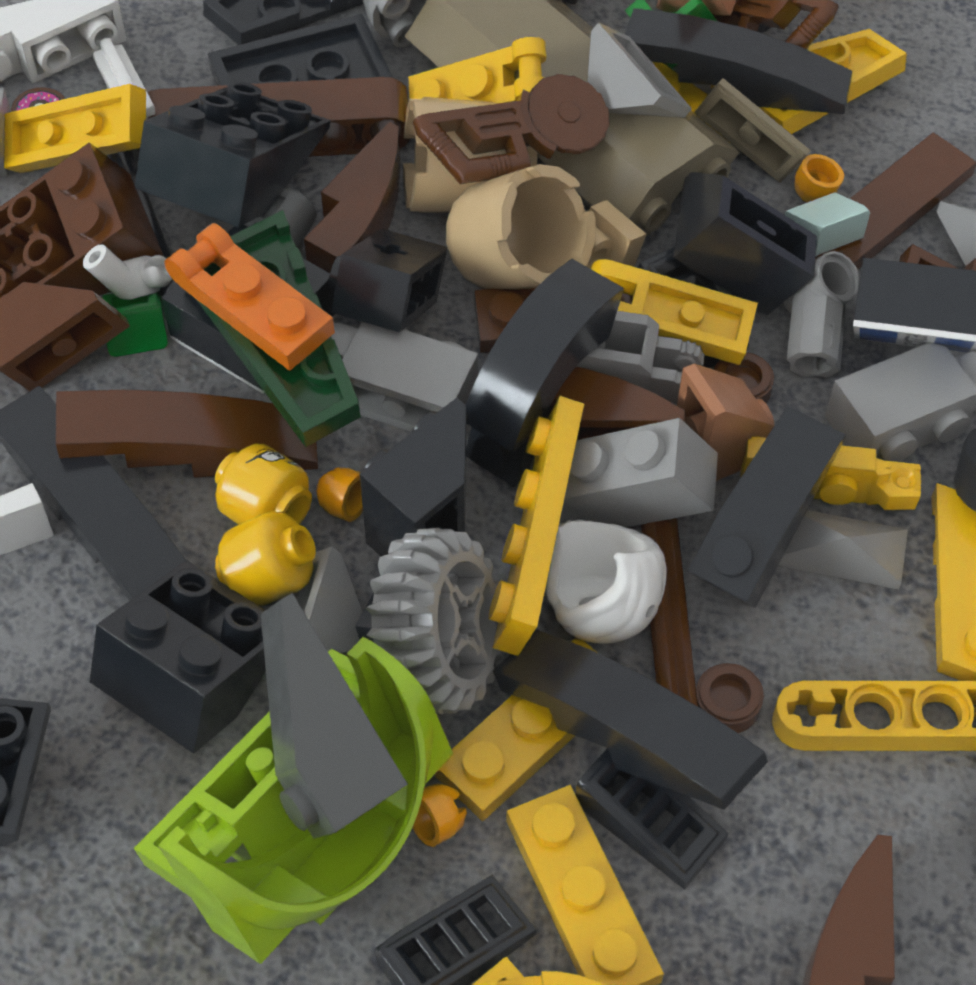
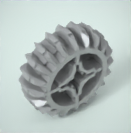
(435, 614)

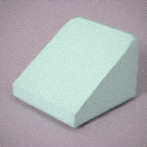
(832, 219)

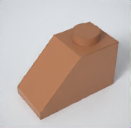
(723, 414)

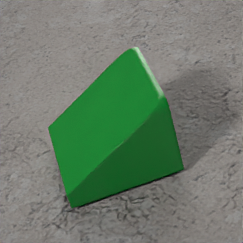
(146, 324)

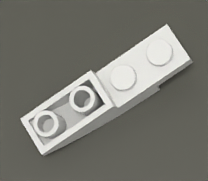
(55, 34)

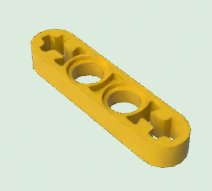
(899, 698)

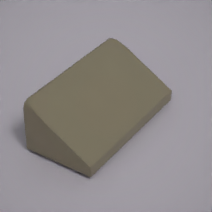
(751, 130)

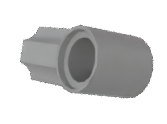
(819, 316)

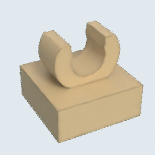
(615, 236)

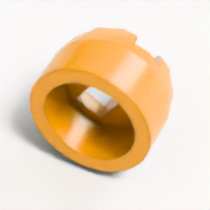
(817, 177)
(341, 493)
(438, 815)

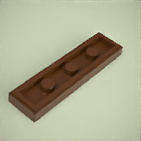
(907, 193)

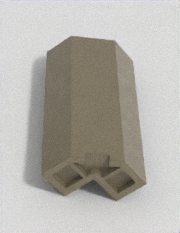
(640, 159)

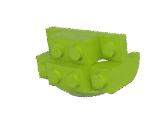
(281, 870)

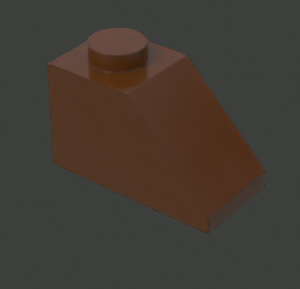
(52, 330)

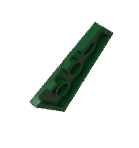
(317, 392)

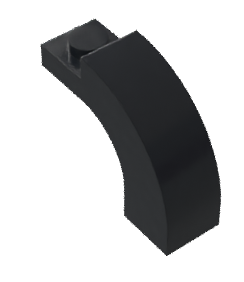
(532, 360)

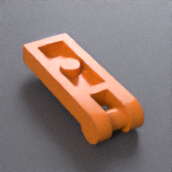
(250, 297)

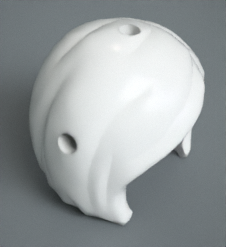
(604, 580)

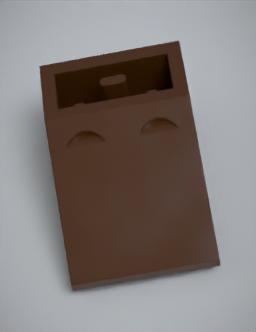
(66, 215)

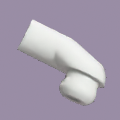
(129, 277)

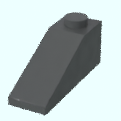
(320, 735)

